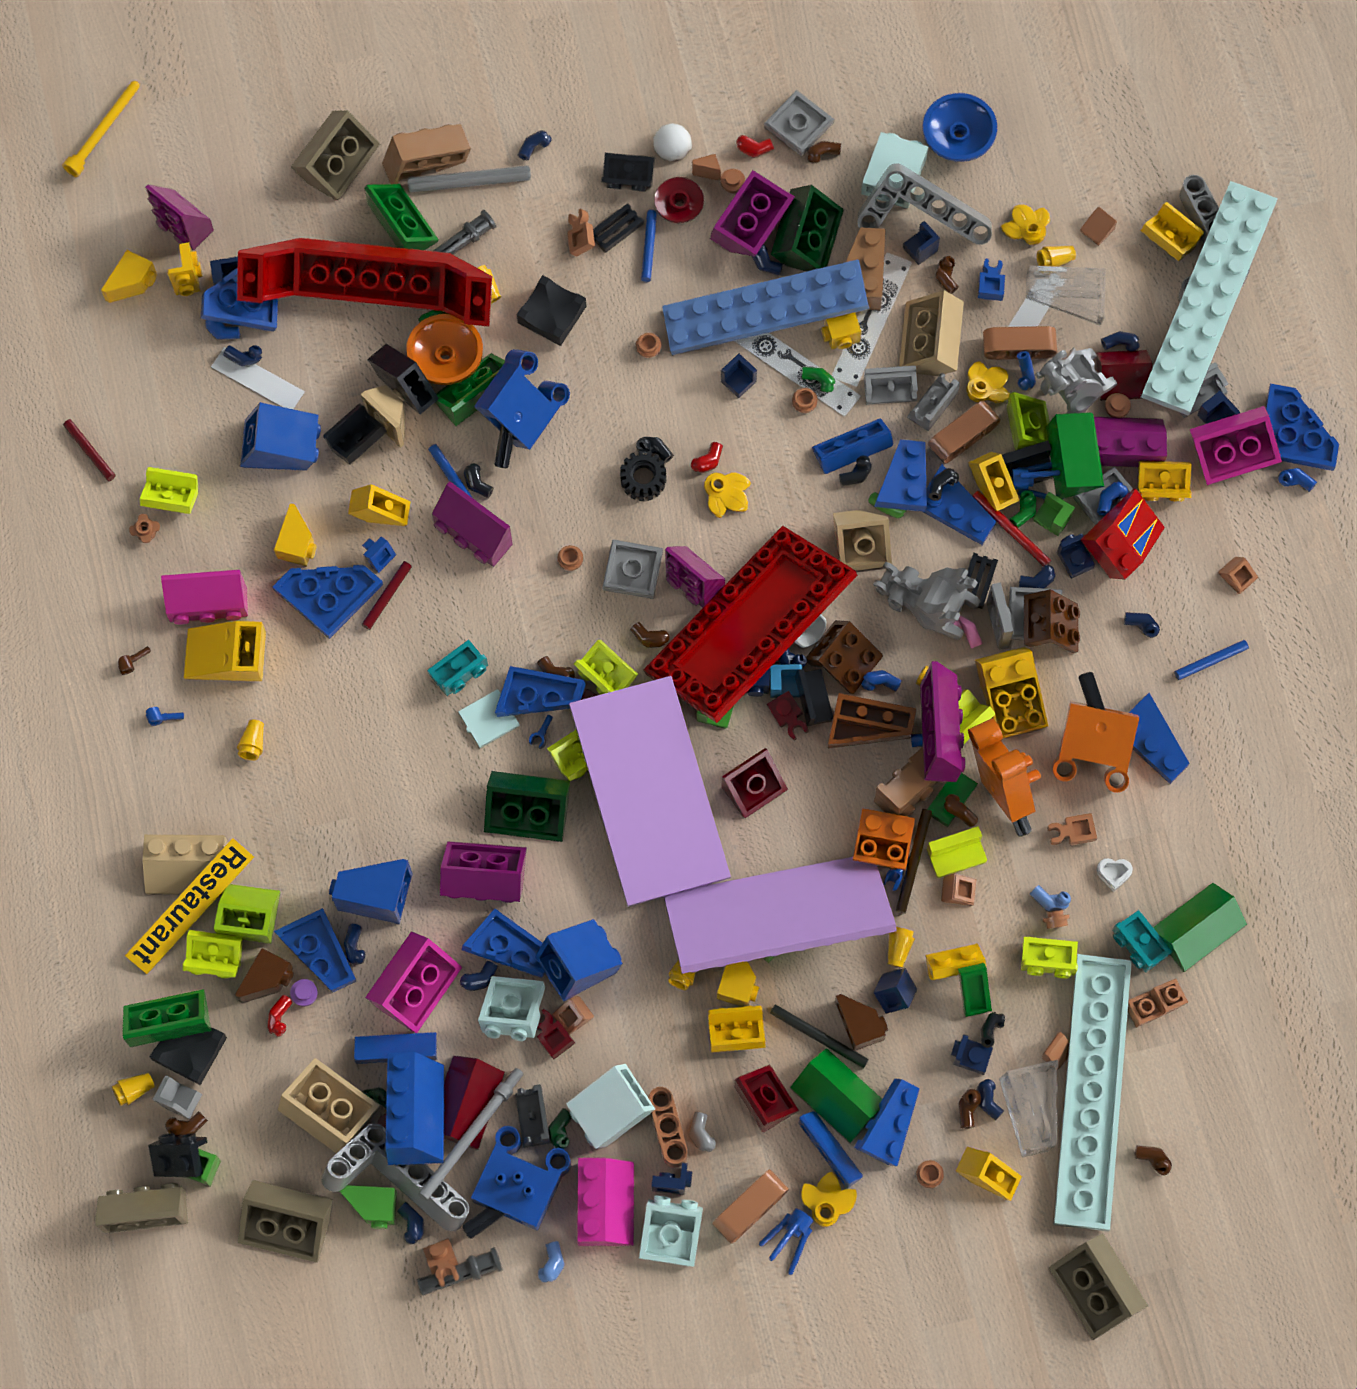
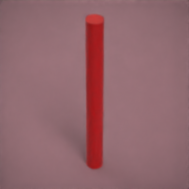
(1012, 530)

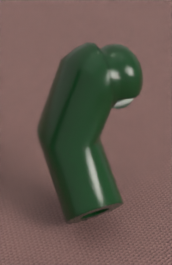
(557, 1129)

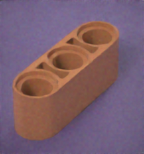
(1007, 342)
(964, 432)
(669, 1140)
(750, 1206)

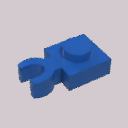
(991, 282)

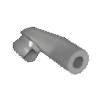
(699, 1135)

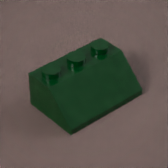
(807, 230)
(526, 806)

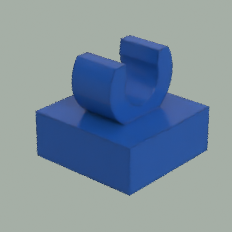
(378, 553)

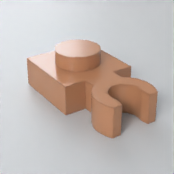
(581, 236)
(1077, 829)
(441, 1260)

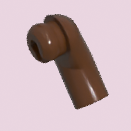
(822, 147)
(944, 274)
(649, 638)
(547, 666)
(960, 810)
(967, 1106)
(182, 1127)
(1156, 1157)

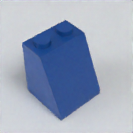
(279, 438)
(373, 890)
(578, 958)

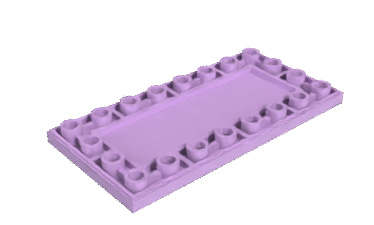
(649, 791)
(778, 913)

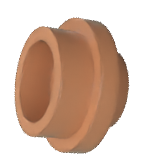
(732, 180)
(648, 345)
(804, 400)
(1117, 405)
(570, 558)
(1056, 919)
(930, 1174)

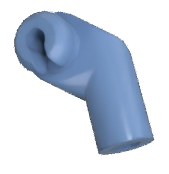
(1051, 902)
(554, 1264)

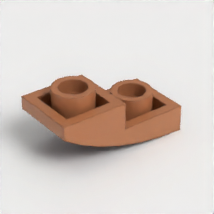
(1156, 1003)

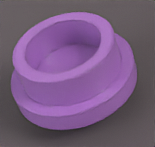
(304, 992)

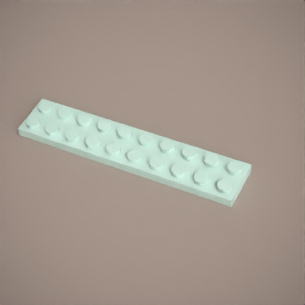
(1209, 298)
(1092, 1093)

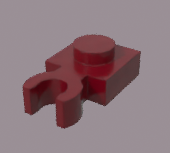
(786, 712)
(554, 1036)

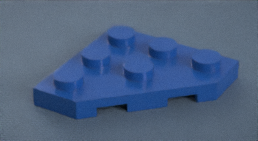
(221, 305)
(1299, 430)
(328, 594)

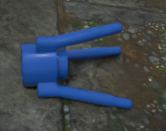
(1024, 477)
(797, 1224)

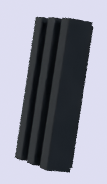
(632, 214)
(984, 561)

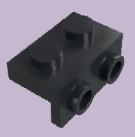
(628, 170)
(354, 434)
(176, 1155)

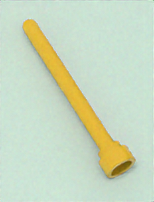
(75, 164)

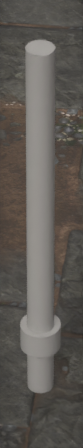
(502, 1093)

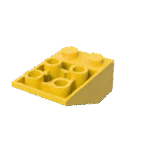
(226, 651)
(1012, 691)

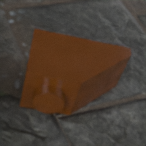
(265, 977)
(860, 1022)

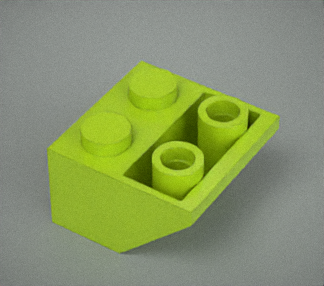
(247, 913)

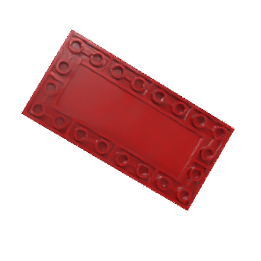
(750, 623)

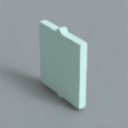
(484, 723)

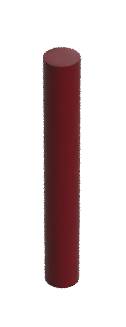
(89, 450)
(386, 595)

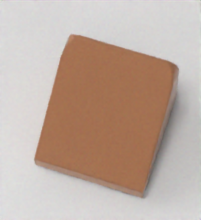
(707, 167)
(1099, 226)
(1238, 574)
(958, 889)
(573, 1014)
(1057, 1050)

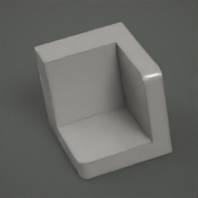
(177, 1097)

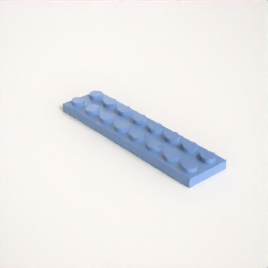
(765, 307)

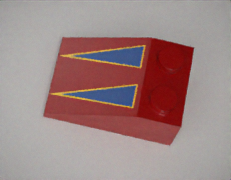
(1124, 536)

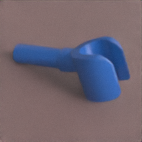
(155, 717)
(542, 731)
(894, 876)

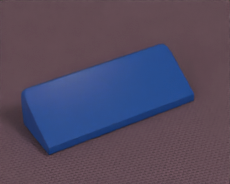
(849, 446)
(375, 1048)
(830, 1149)

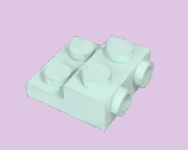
(511, 1008)
(671, 1231)

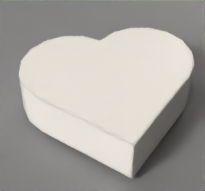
(1114, 872)

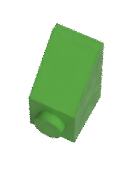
(373, 1204)

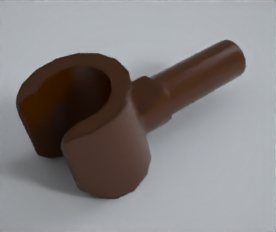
(125, 662)

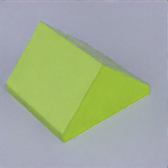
(1027, 420)

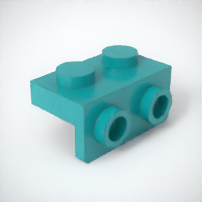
(458, 668)
(1141, 941)

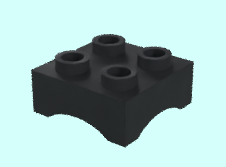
(551, 311)
(191, 1054)

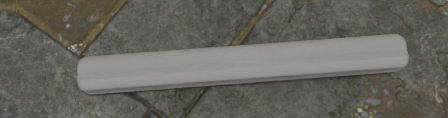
(470, 178)

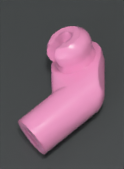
(970, 631)

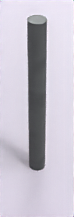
(819, 1036)

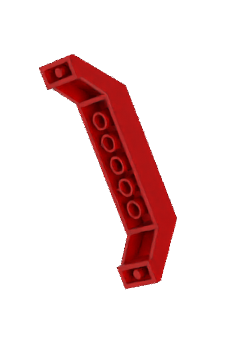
(365, 276)

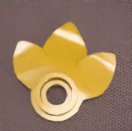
(1027, 224)
(988, 381)
(729, 496)
(828, 1196)

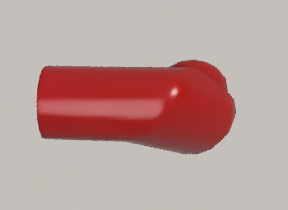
(753, 148)
(708, 461)
(275, 1015)

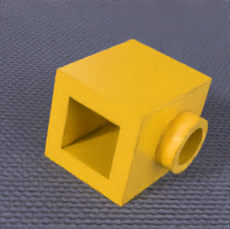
(842, 331)

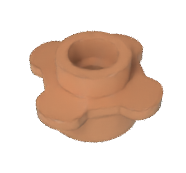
(147, 535)

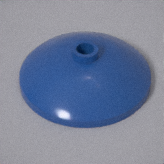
(960, 115)

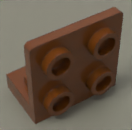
(1051, 619)
(845, 655)

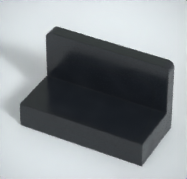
(1029, 456)
(813, 697)

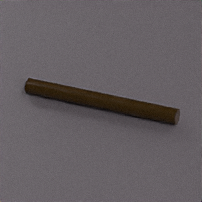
(913, 862)

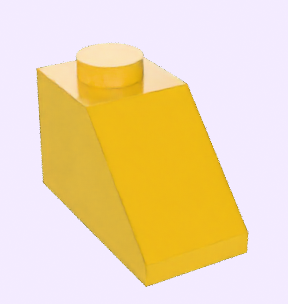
(129, 278)
(994, 480)
(378, 506)
(295, 540)
(738, 984)
(988, 1173)

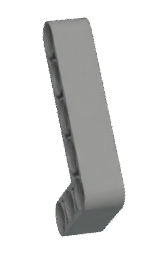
(924, 203)
(1192, 203)
(399, 1175)

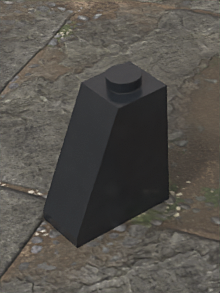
(405, 376)

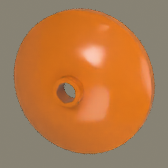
(445, 336)

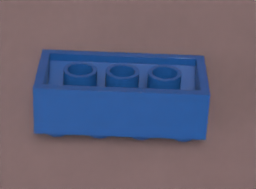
(414, 1109)

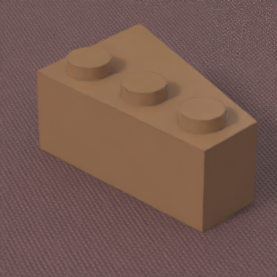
(425, 150)
(869, 249)
(905, 788)

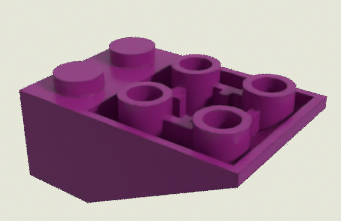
(179, 216)
(692, 575)

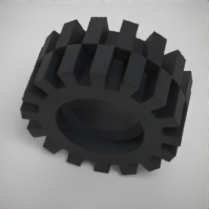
(643, 461)

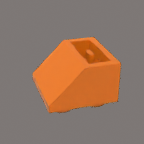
(883, 839)

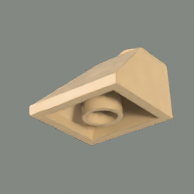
(388, 409)
(862, 539)

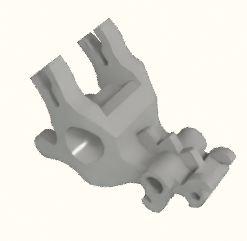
(1074, 379)
(931, 600)

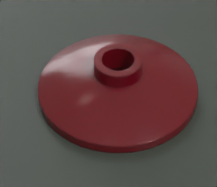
(679, 190)

